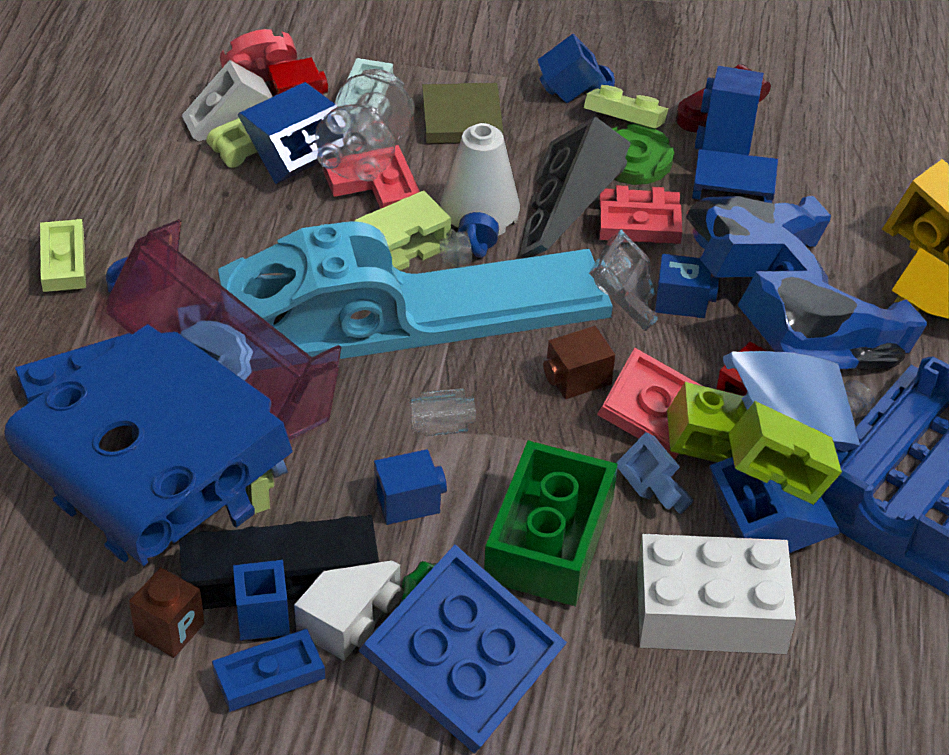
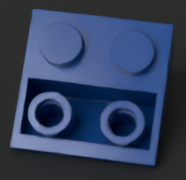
(286, 129)
(767, 511)

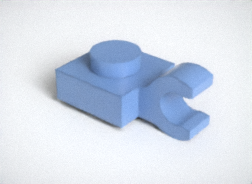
(650, 470)

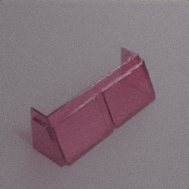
(173, 294)

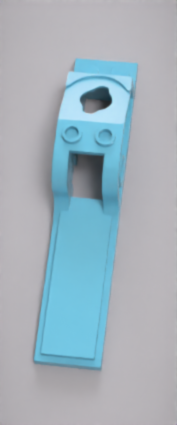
(350, 269)

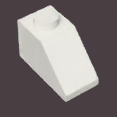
(223, 98)

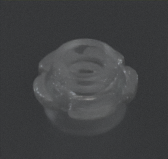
(456, 248)
(859, 399)

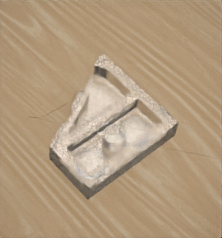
(625, 276)

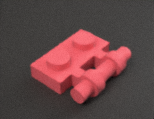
(641, 214)

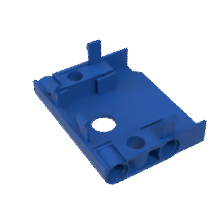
(195, 448)

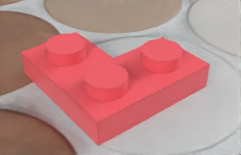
(389, 186)

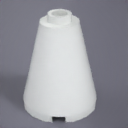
(481, 178)

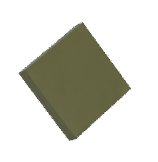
(455, 107)

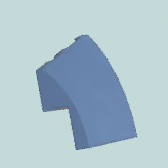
(800, 388)

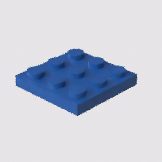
(463, 648)

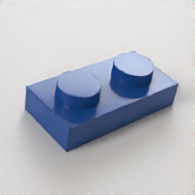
(268, 669)

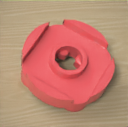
(259, 50)

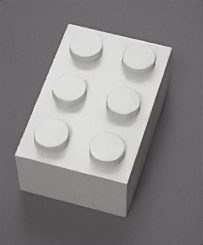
(715, 594)

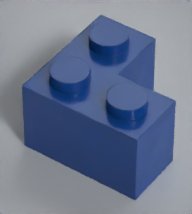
(731, 108)

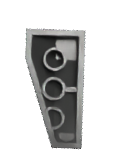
(571, 178)

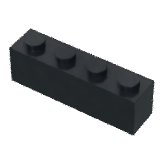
(303, 546)

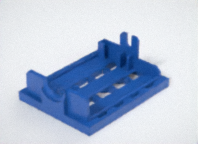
(899, 527)

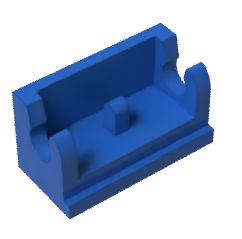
(735, 174)

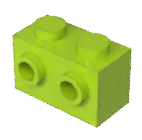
(701, 421)

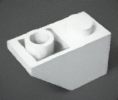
(346, 605)

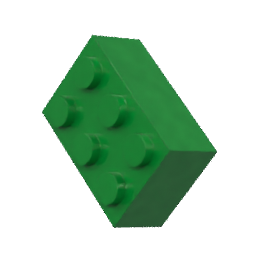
(550, 522)

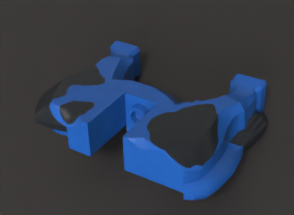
(789, 288)

